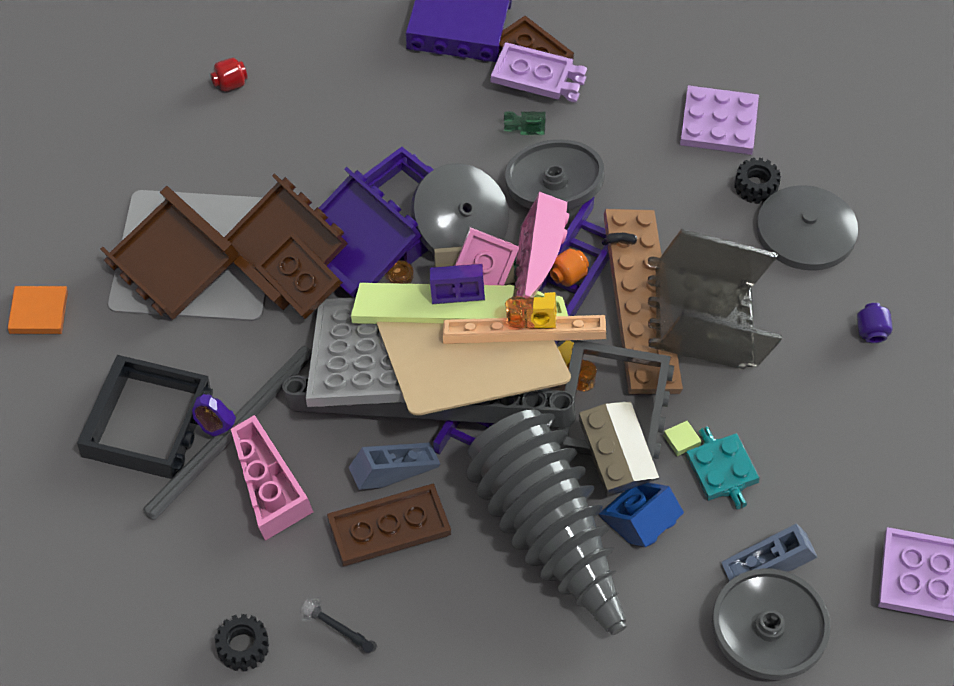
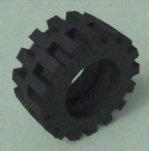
(759, 169)
(237, 627)

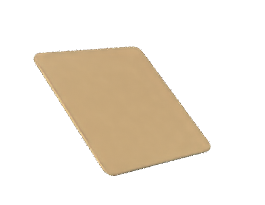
(462, 374)

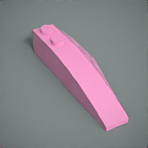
(539, 243)

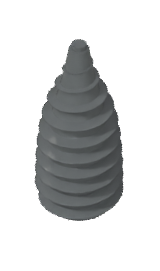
(547, 509)

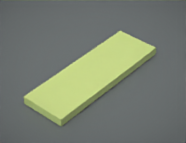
(414, 304)

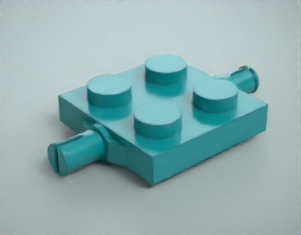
(722, 467)

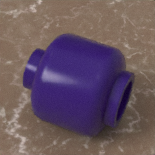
(874, 323)

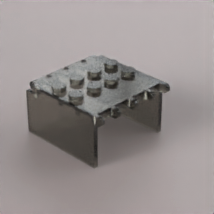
(708, 300)

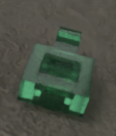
(528, 123)

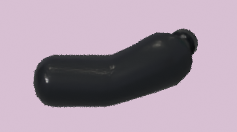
(620, 237)

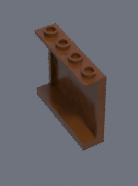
(270, 221)
(171, 255)

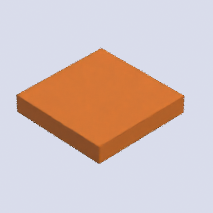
(38, 310)

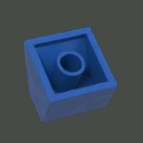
(643, 513)

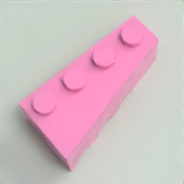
(271, 485)

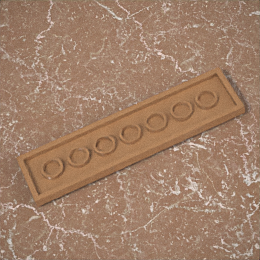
(632, 291)

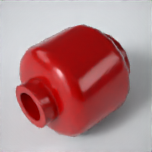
(229, 74)

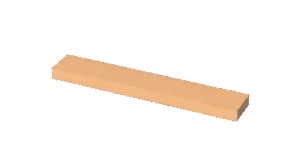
(497, 330)

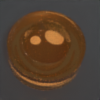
(401, 273)

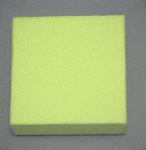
(682, 438)

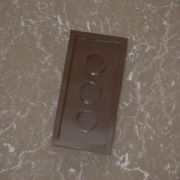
(388, 524)

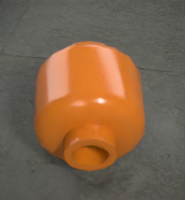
(569, 267)

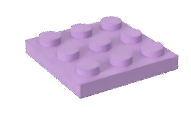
(719, 120)
(917, 574)

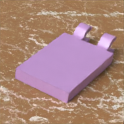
(538, 72)

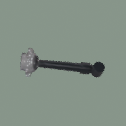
(312, 609)

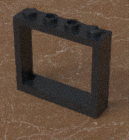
(107, 399)

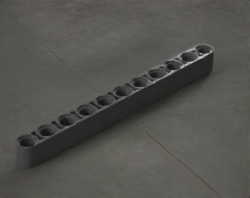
(546, 401)

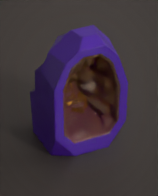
(212, 415)

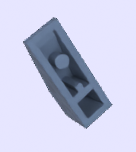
(391, 463)
(781, 551)

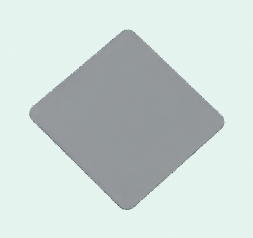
(230, 294)

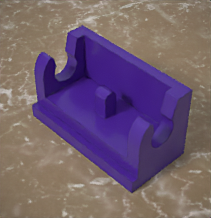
(457, 283)

